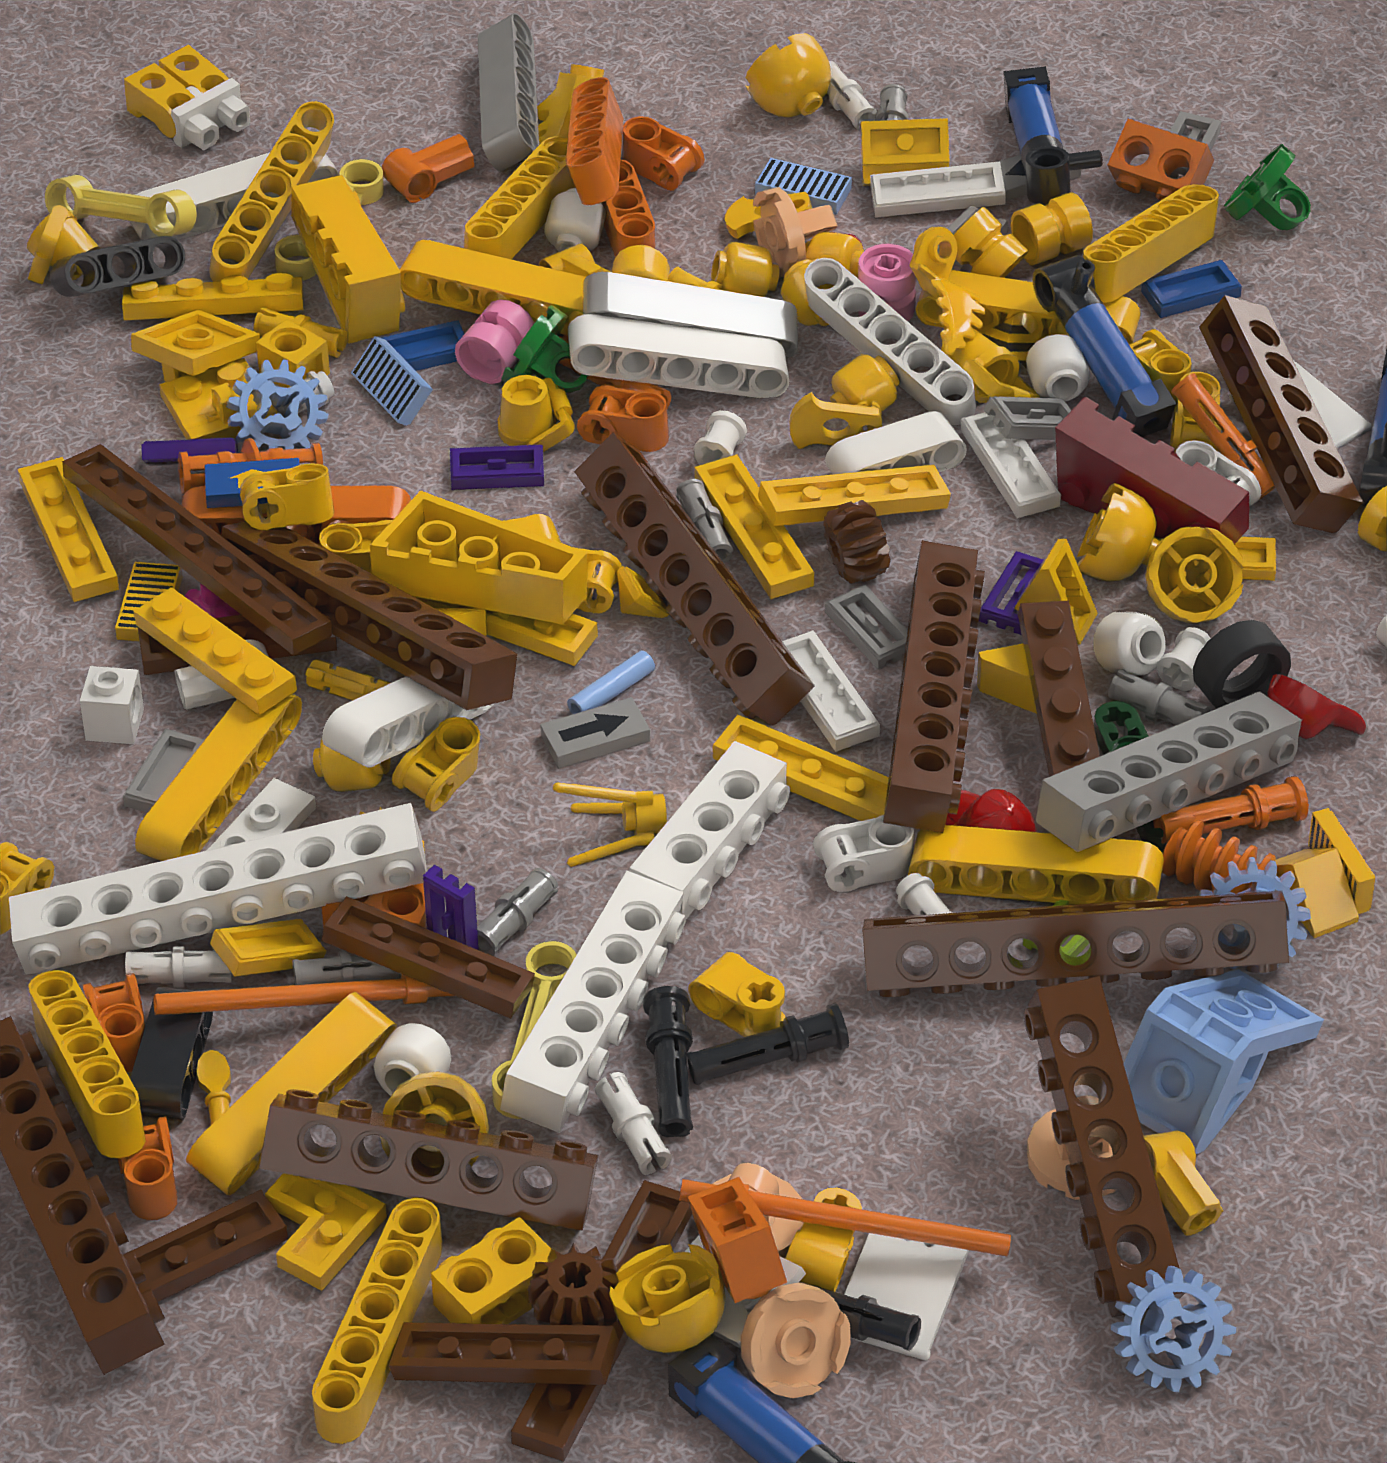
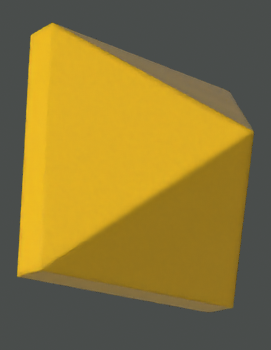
(637, 596)

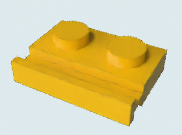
(903, 146)

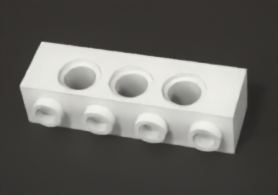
(715, 824)

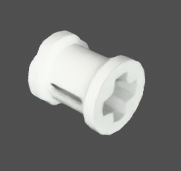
(722, 435)
(1177, 667)

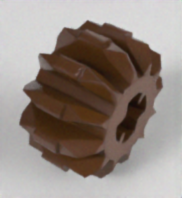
(856, 541)
(573, 1288)

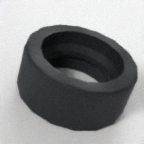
(1230, 649)

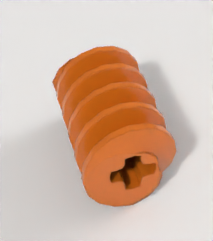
(1197, 858)

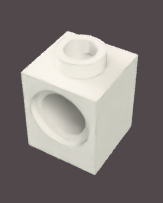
(111, 705)

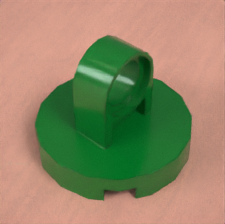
(1265, 190)
(543, 350)

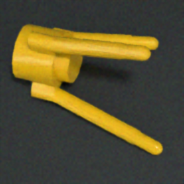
(640, 812)

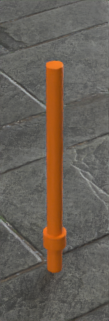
(404, 988)
(869, 1221)

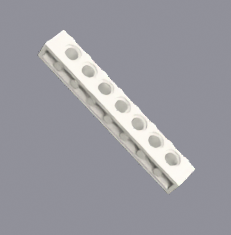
(217, 889)

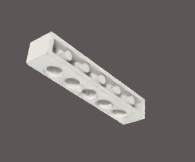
(593, 1002)

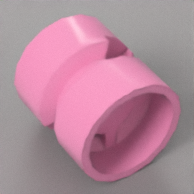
(888, 275)
(493, 340)

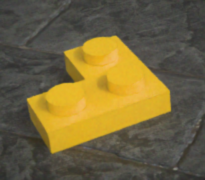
(332, 1228)

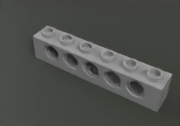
(1167, 771)

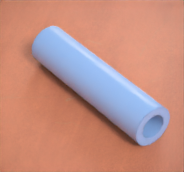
(612, 683)

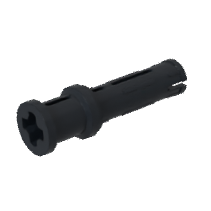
(792, 1039)
(669, 1042)

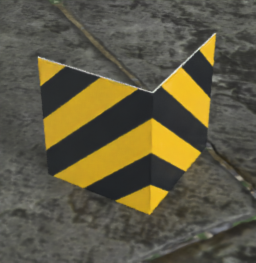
(1013, 337)

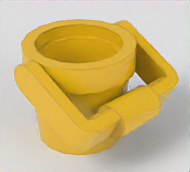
(56, 238)
(528, 414)

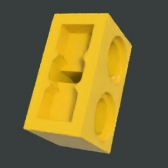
(491, 1277)

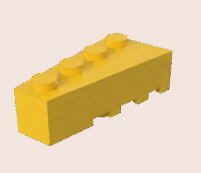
(348, 258)
(478, 562)

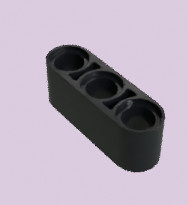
(137, 265)
(169, 1059)

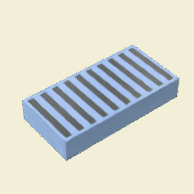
(820, 185)
(391, 381)

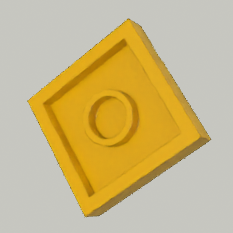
(194, 343)
(201, 401)

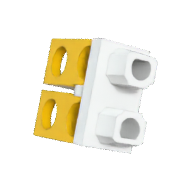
(188, 102)

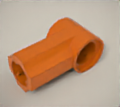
(419, 172)

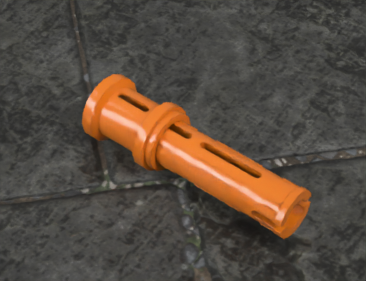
(1252, 808)

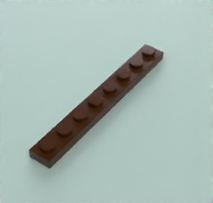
(198, 549)

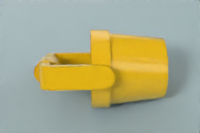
(992, 369)

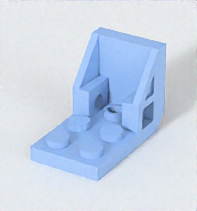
(1205, 1050)

